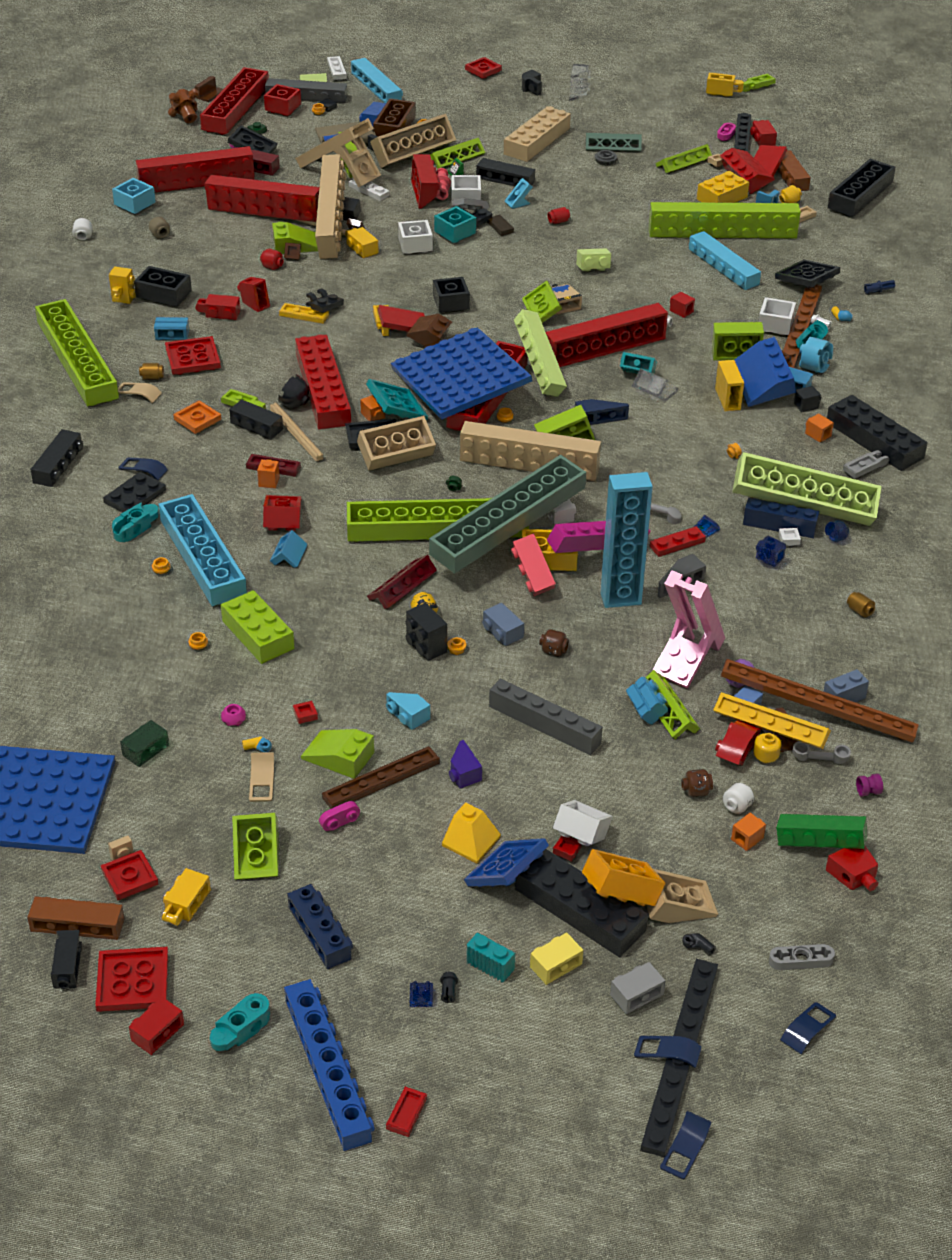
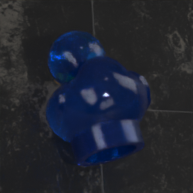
(837, 530)

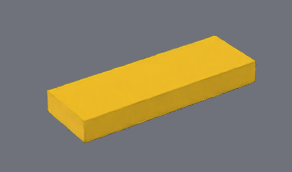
(303, 313)

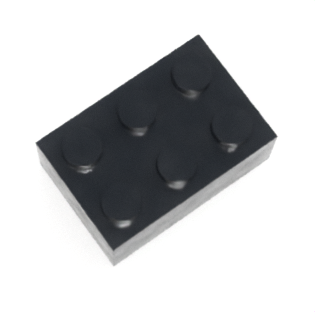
(162, 286)

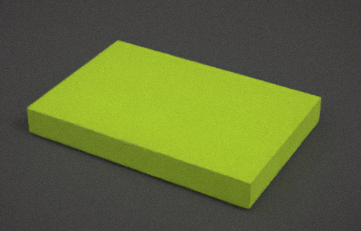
(542, 301)

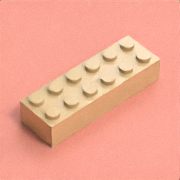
(537, 133)
(413, 140)

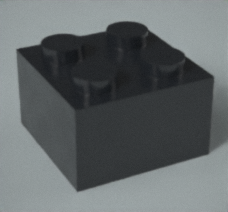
(451, 294)
(426, 631)

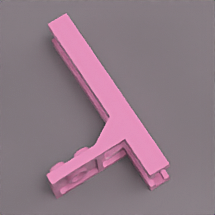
(680, 656)

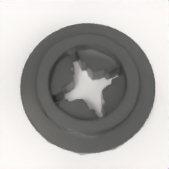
(605, 157)

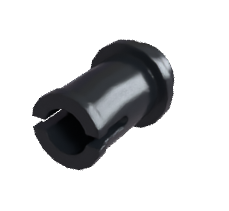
(448, 983)

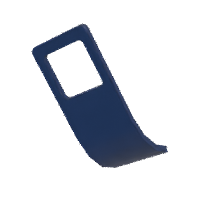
(151, 466)
(804, 1028)
(672, 1047)
(688, 1142)

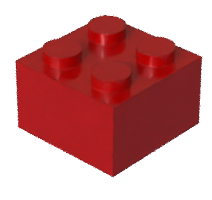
(282, 99)

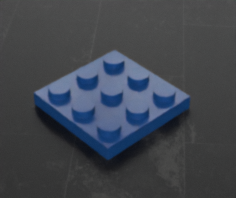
(506, 862)

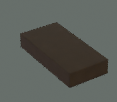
(500, 225)

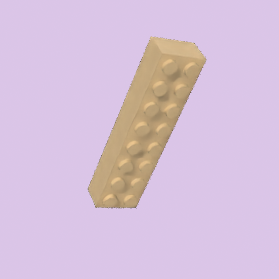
(330, 206)
(525, 448)

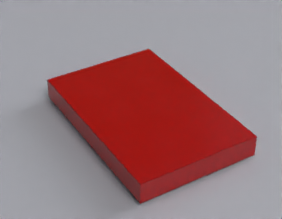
(770, 157)
(398, 318)

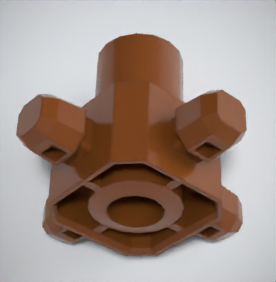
(184, 103)

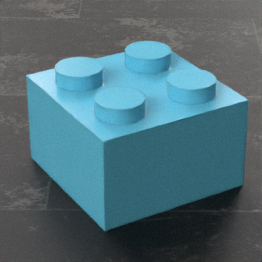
(133, 195)

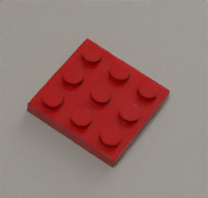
(192, 355)
(131, 978)

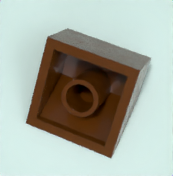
(430, 329)

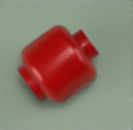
(271, 259)

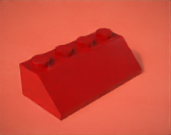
(747, 167)
(424, 179)

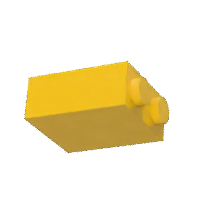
(729, 385)

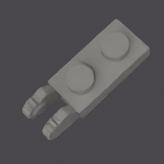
(471, 204)
(865, 464)

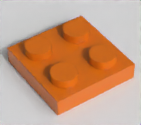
(197, 416)

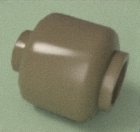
(159, 227)

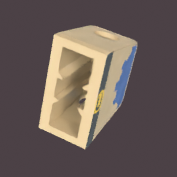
(568, 298)

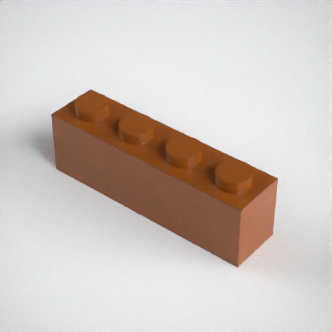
(793, 172)
(88, 917)

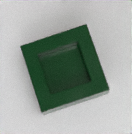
(258, 128)

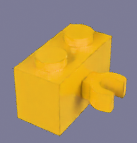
(122, 285)

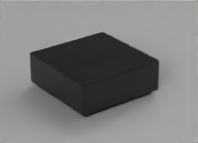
(329, 104)

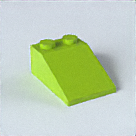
(289, 233)
(341, 751)
(255, 846)

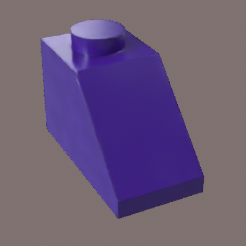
(465, 766)

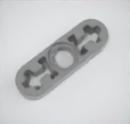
(807, 950)

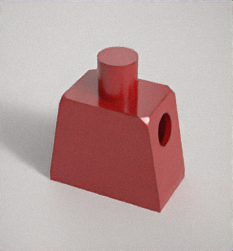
(254, 293)
(853, 868)

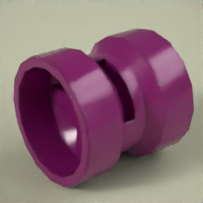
(869, 785)

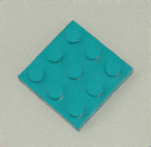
(396, 400)

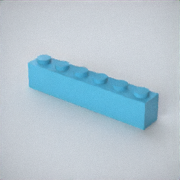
(375, 80)
(724, 260)

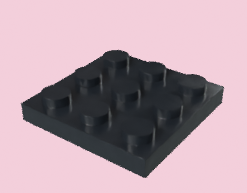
(807, 273)

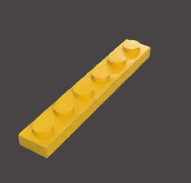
(772, 720)

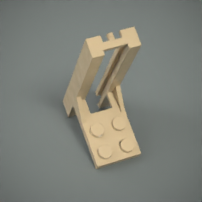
(359, 162)

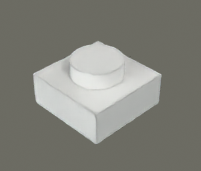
(789, 536)

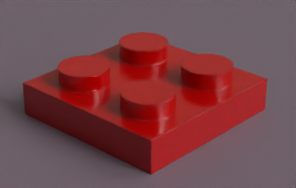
(483, 67)
(129, 875)

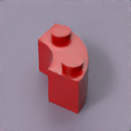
(737, 742)

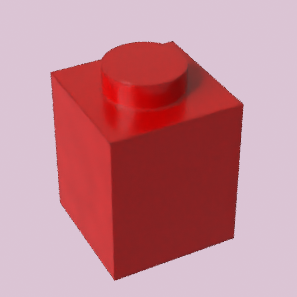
(682, 304)

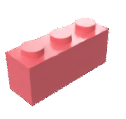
(533, 565)

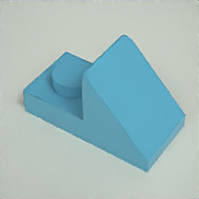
(517, 196)

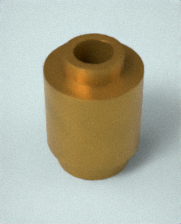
(151, 371)
(861, 604)

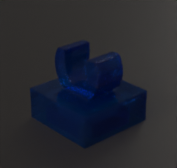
(421, 994)

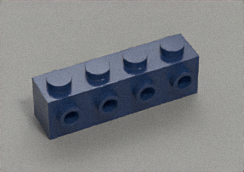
(777, 516)
(319, 926)

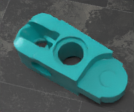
(817, 330)
(134, 521)
(241, 1022)

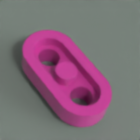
(726, 131)
(339, 816)

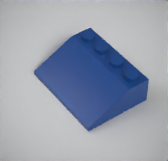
(765, 373)

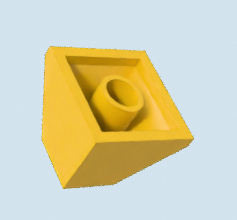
(470, 833)

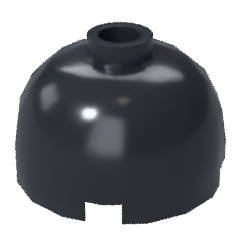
(295, 392)

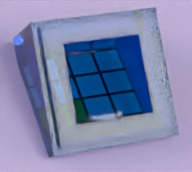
(707, 526)

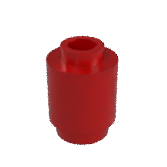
(558, 215)

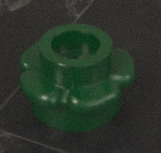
(454, 483)

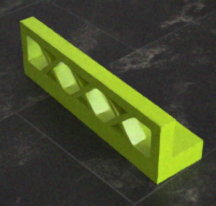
(457, 150)
(685, 158)
(676, 706)

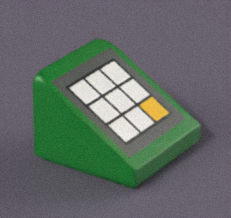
(456, 168)

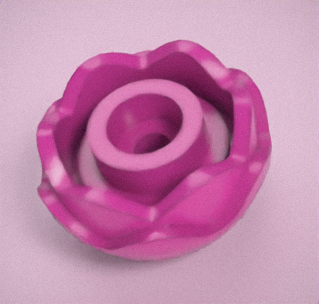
(233, 715)

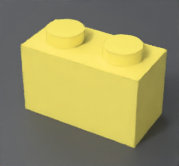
(556, 958)

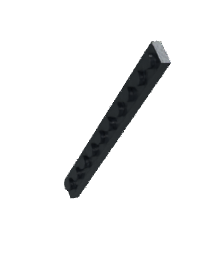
(675, 1070)

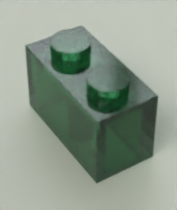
(144, 743)

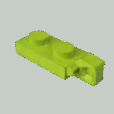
(758, 81)
(233, 397)

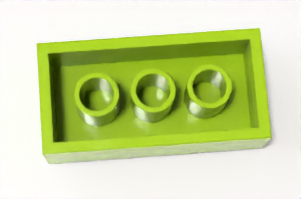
(257, 626)

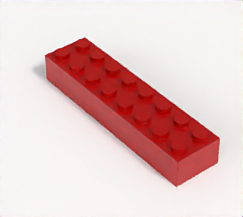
(234, 101)
(194, 169)
(262, 198)
(608, 334)
(324, 381)
(483, 411)

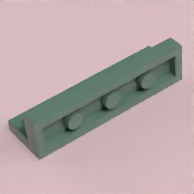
(613, 139)

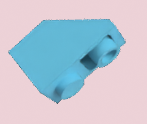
(408, 708)

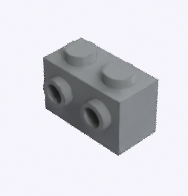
(637, 987)

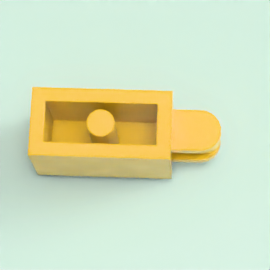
(723, 84)
(362, 242)
(185, 896)

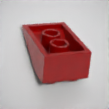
(282, 512)

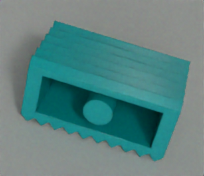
(633, 363)
(490, 957)

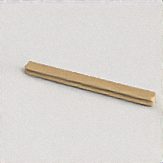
(297, 433)

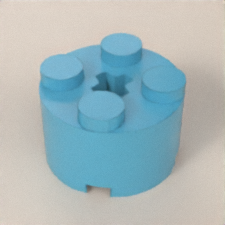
(816, 354)

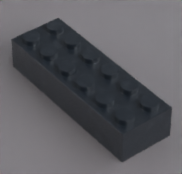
(861, 187)
(877, 432)
(571, 898)

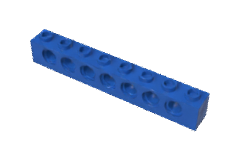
(321, 1047)

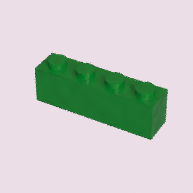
(822, 831)

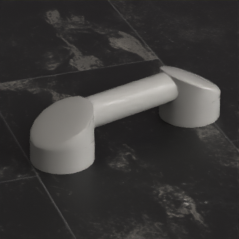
(673, 514)
(840, 755)

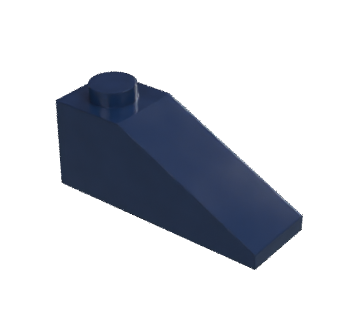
(604, 411)

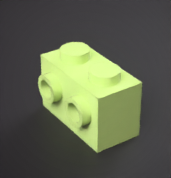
(593, 259)

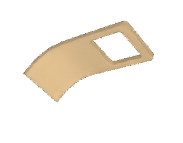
(144, 389)
(262, 774)

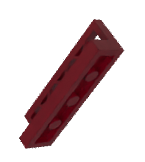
(403, 581)

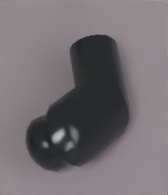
(698, 941)

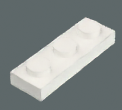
(336, 68)
(371, 189)

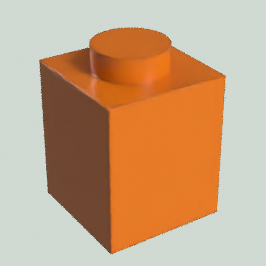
(371, 409)
(819, 428)
(268, 473)
(748, 831)

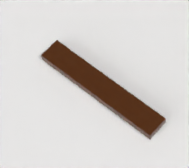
(381, 777)

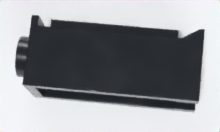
(66, 959)

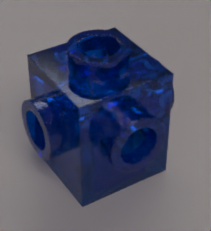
(770, 550)

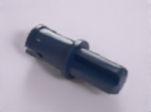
(879, 286)

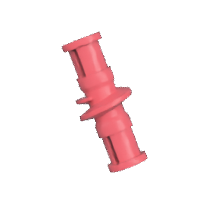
(445, 183)

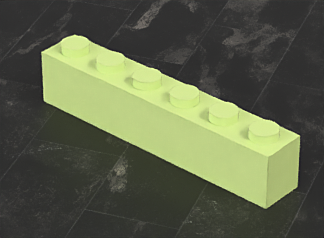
(540, 353)

